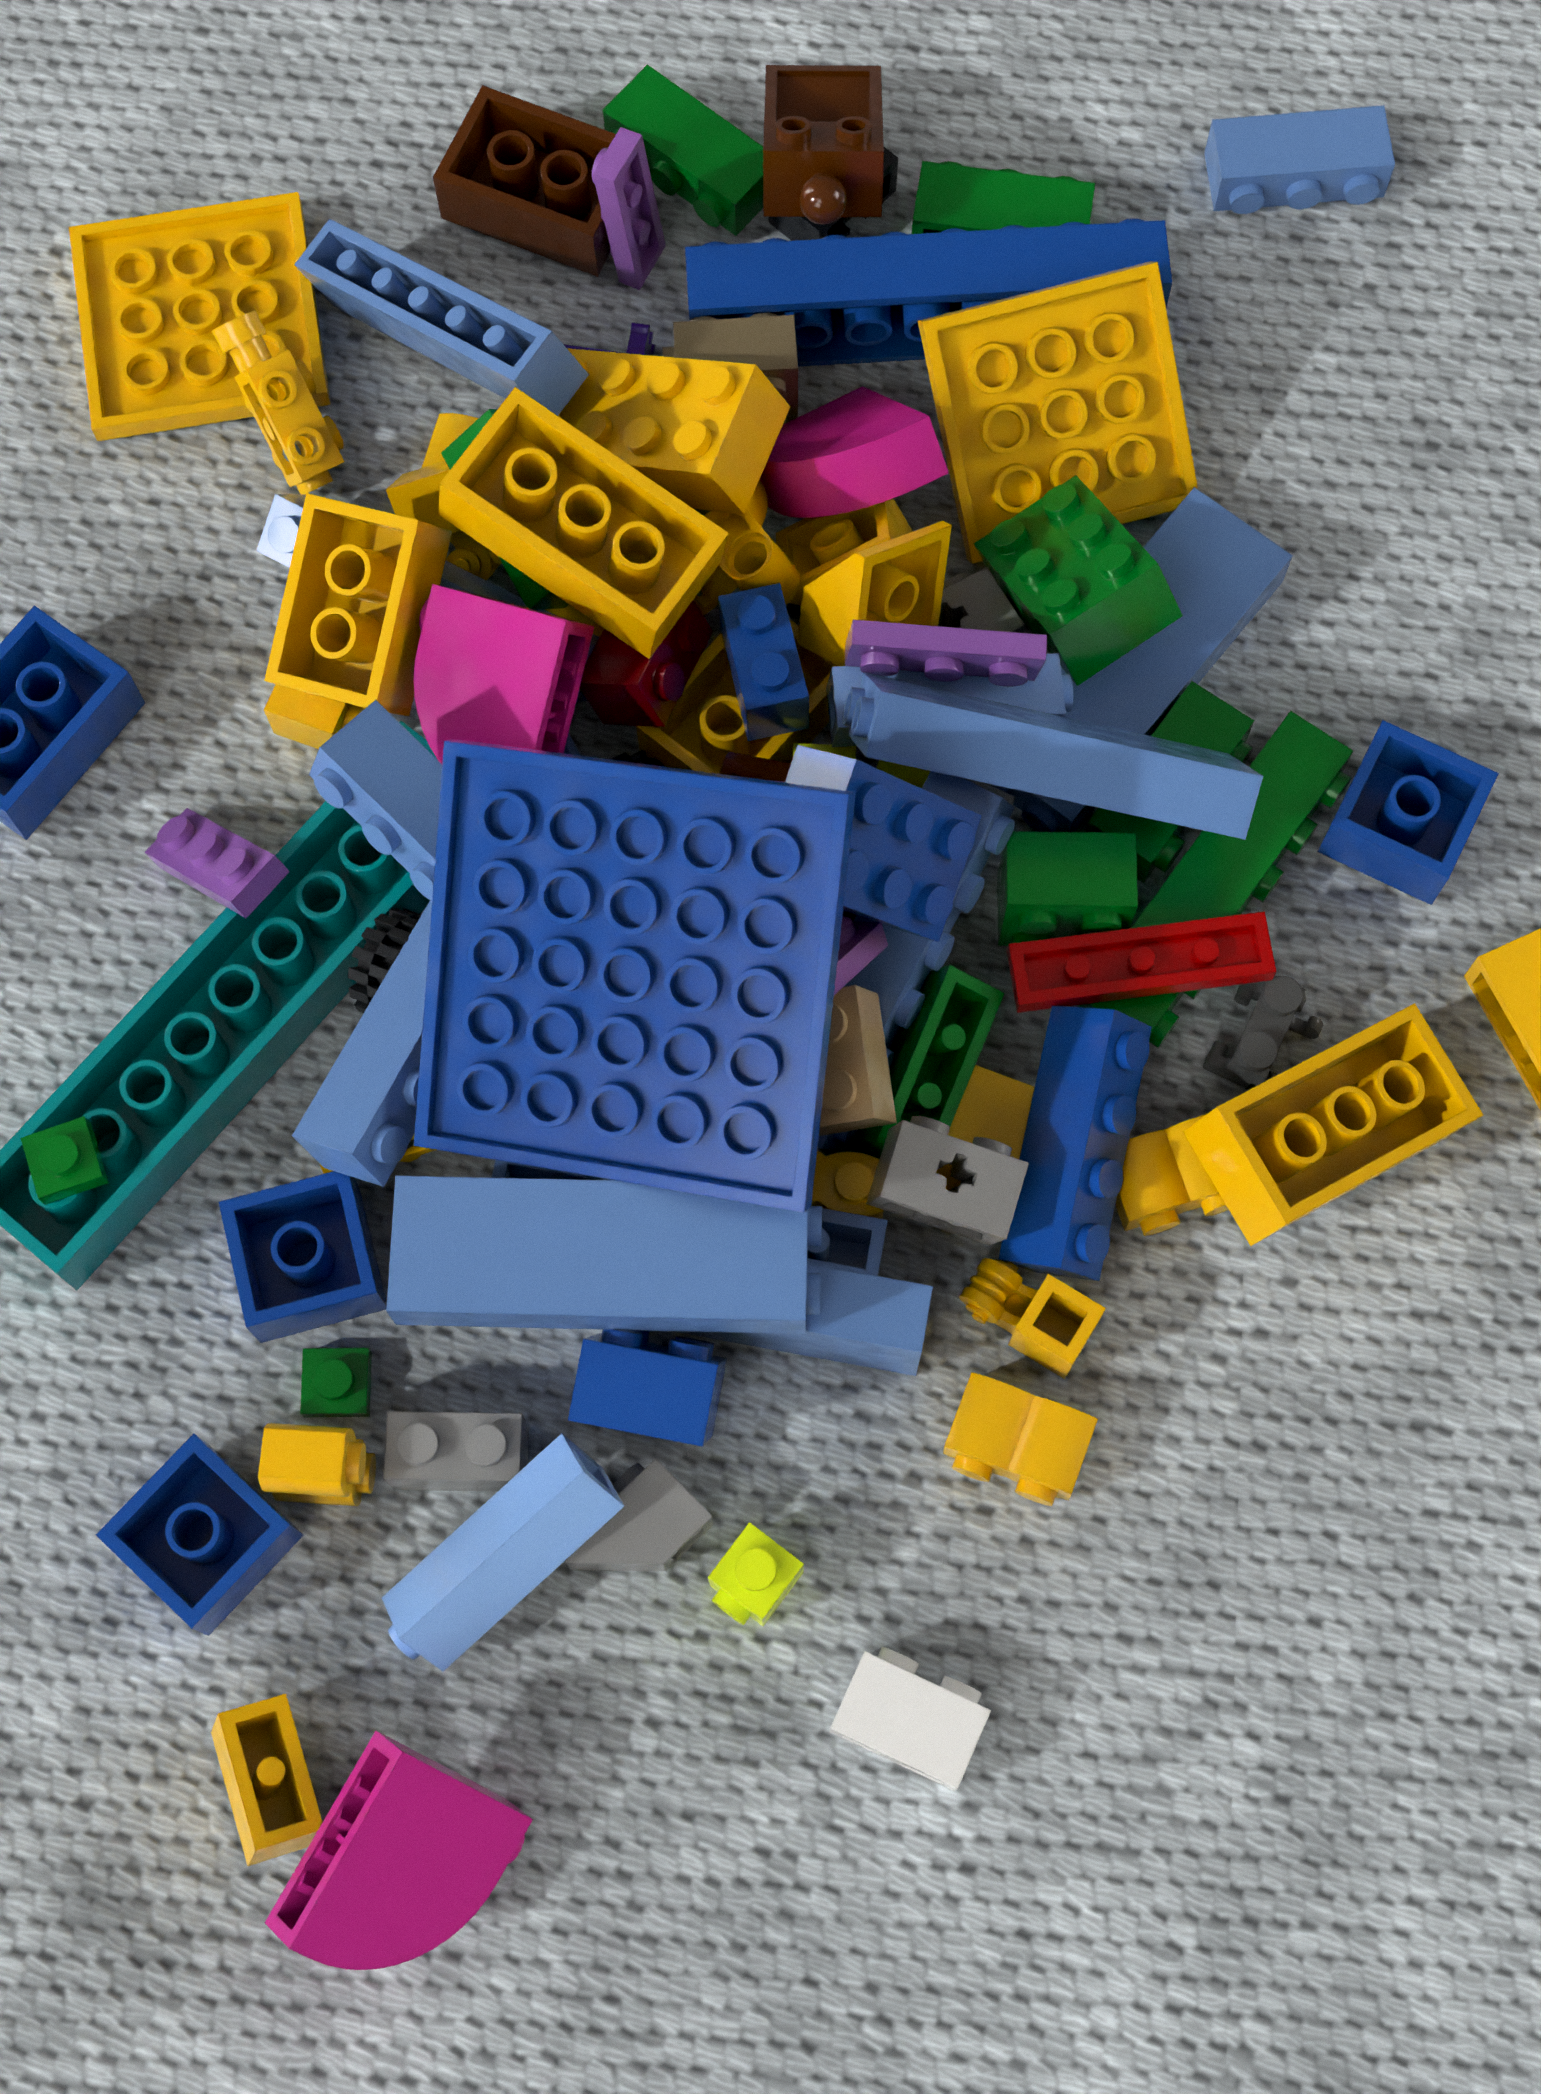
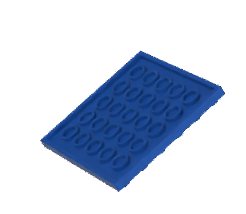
(632, 971)

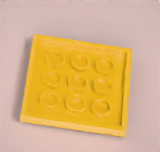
(159, 289)
(1057, 391)

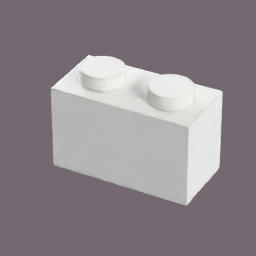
(911, 1718)

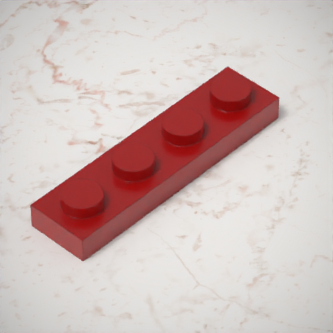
(1141, 961)

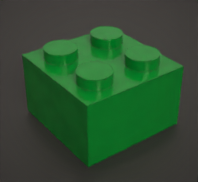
(1065, 885)

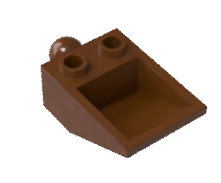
(823, 142)

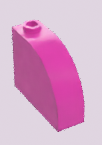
(851, 456)
(496, 672)
(396, 1862)

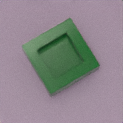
(64, 1160)
(336, 1382)

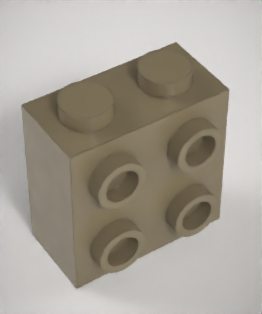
(756, 340)

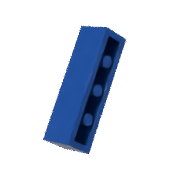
(1077, 1141)

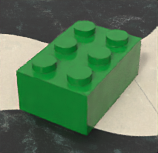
(1079, 579)

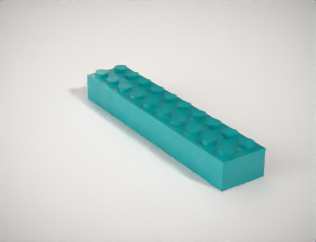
(206, 1040)

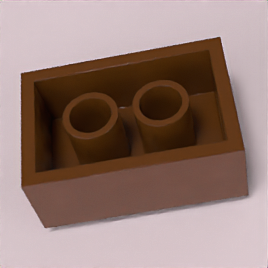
(526, 180)

